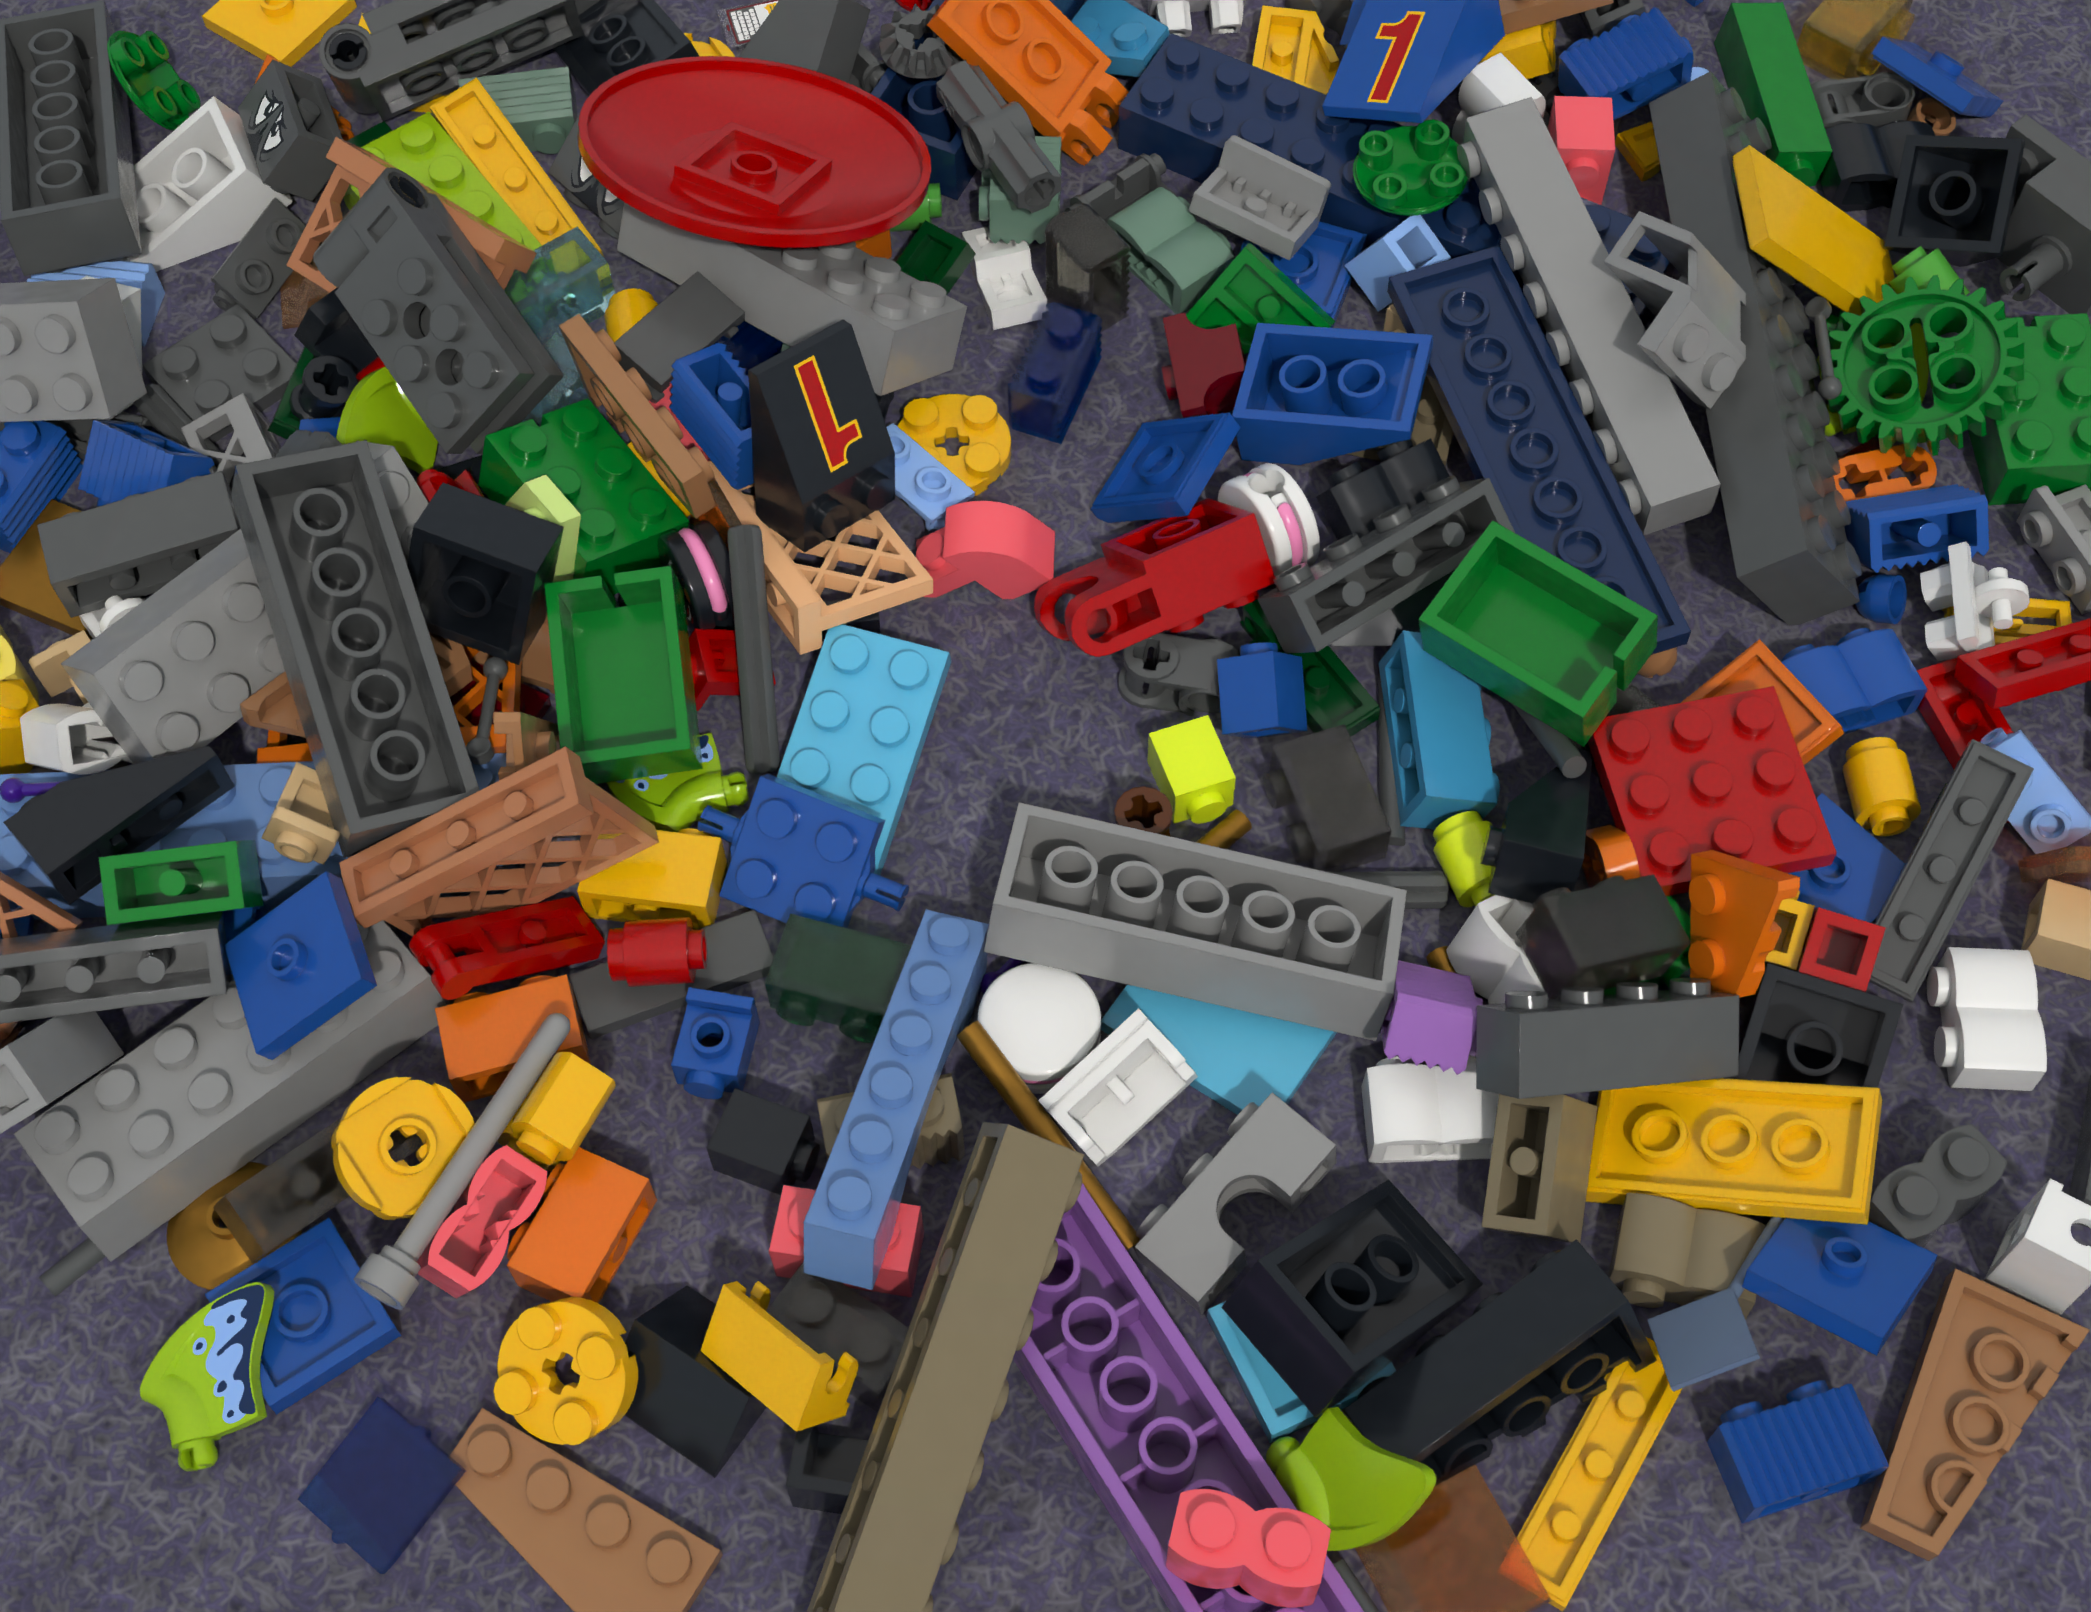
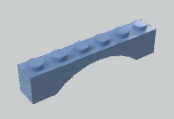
(872, 1155)

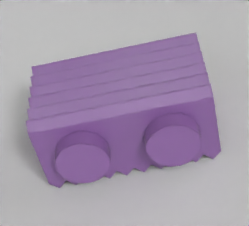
(1431, 1018)

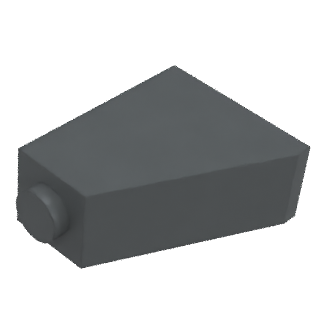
(812, 35)

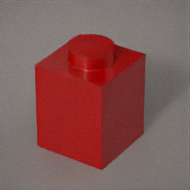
(1840, 949)

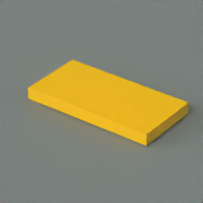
(1809, 234)
(1740, 1147)

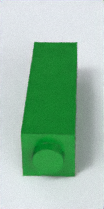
(1770, 77)

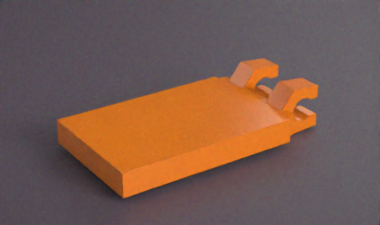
(1040, 63)

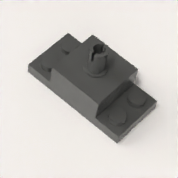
(2049, 222)

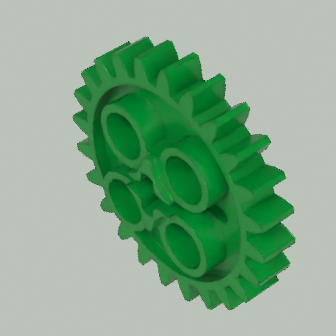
(1982, 355)

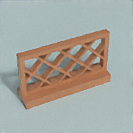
(361, 169)
(496, 826)

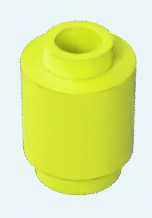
(1459, 854)

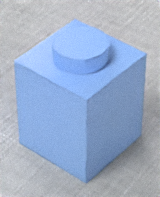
(1396, 252)

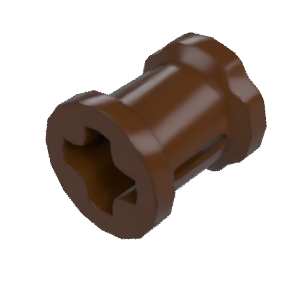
(1144, 806)

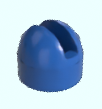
(1882, 598)

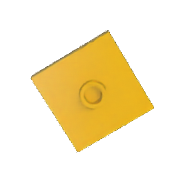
(276, 26)

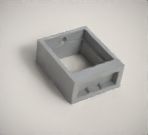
(51, 1063)

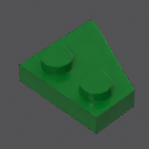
(1255, 293)

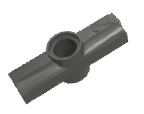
(998, 136)

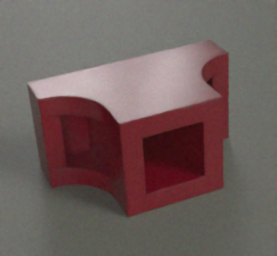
(1203, 366)

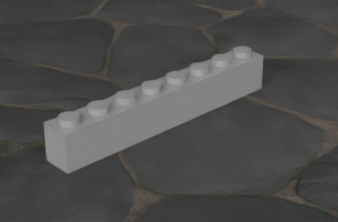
(1587, 316)

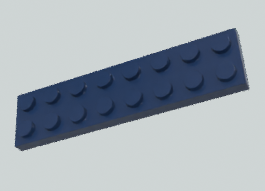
(1527, 427)

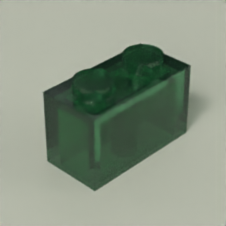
(834, 976)

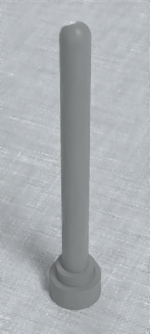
(393, 1272)

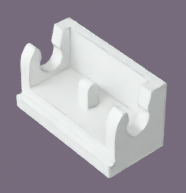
(1118, 1088)
(2040, 1255)

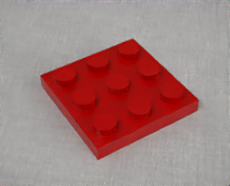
(1707, 780)

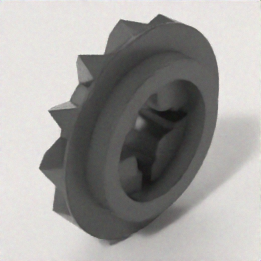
(899, 50)

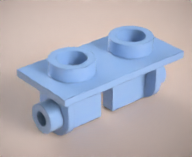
(924, 481)
(2046, 810)

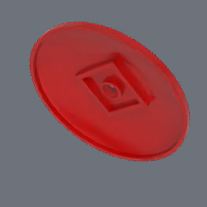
(754, 151)

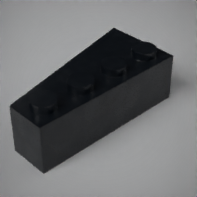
(1505, 1366)

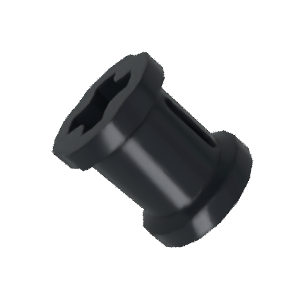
(323, 389)

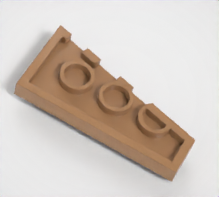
(1964, 1408)

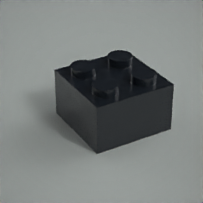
(482, 571)

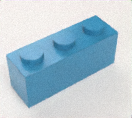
(1435, 736)

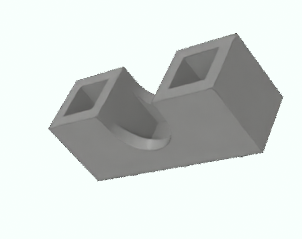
(1269, 1154)

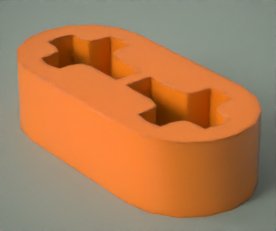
(1875, 468)
(1608, 855)

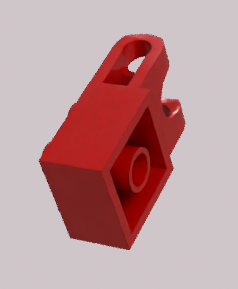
(1159, 579)

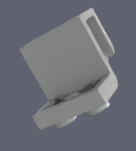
(1696, 316)

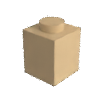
(2060, 929)

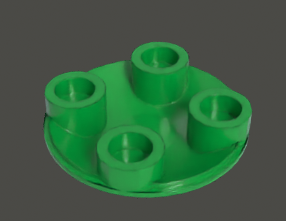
(150, 79)
(1409, 169)

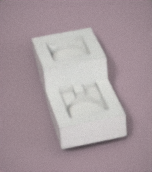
(1005, 279)

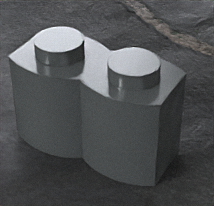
(1939, 1187)

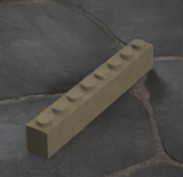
(950, 1375)

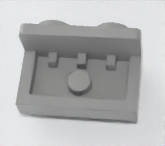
(1262, 198)
(2062, 536)

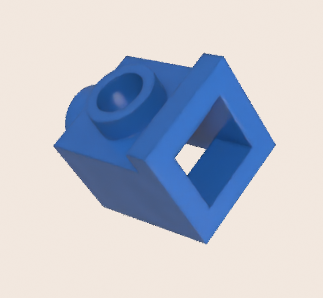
(721, 1068)

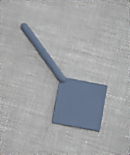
(1709, 1332)

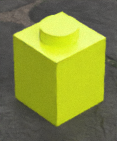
(1192, 770)

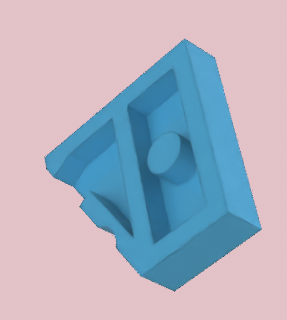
(1122, 34)

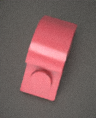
(989, 545)

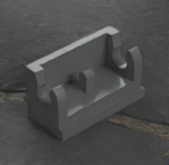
(678, 326)

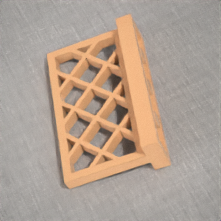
(796, 588)

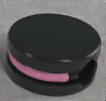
(703, 572)

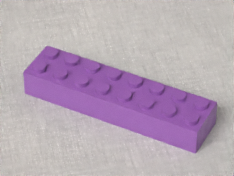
(1142, 1409)

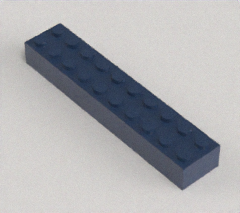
(1200, 98)

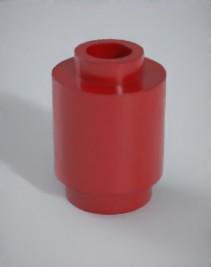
(656, 952)

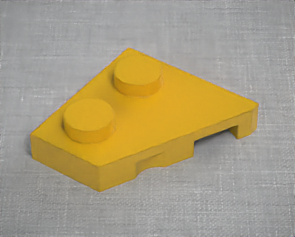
(1295, 48)

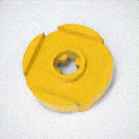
(965, 419)
(364, 1139)
(529, 1380)

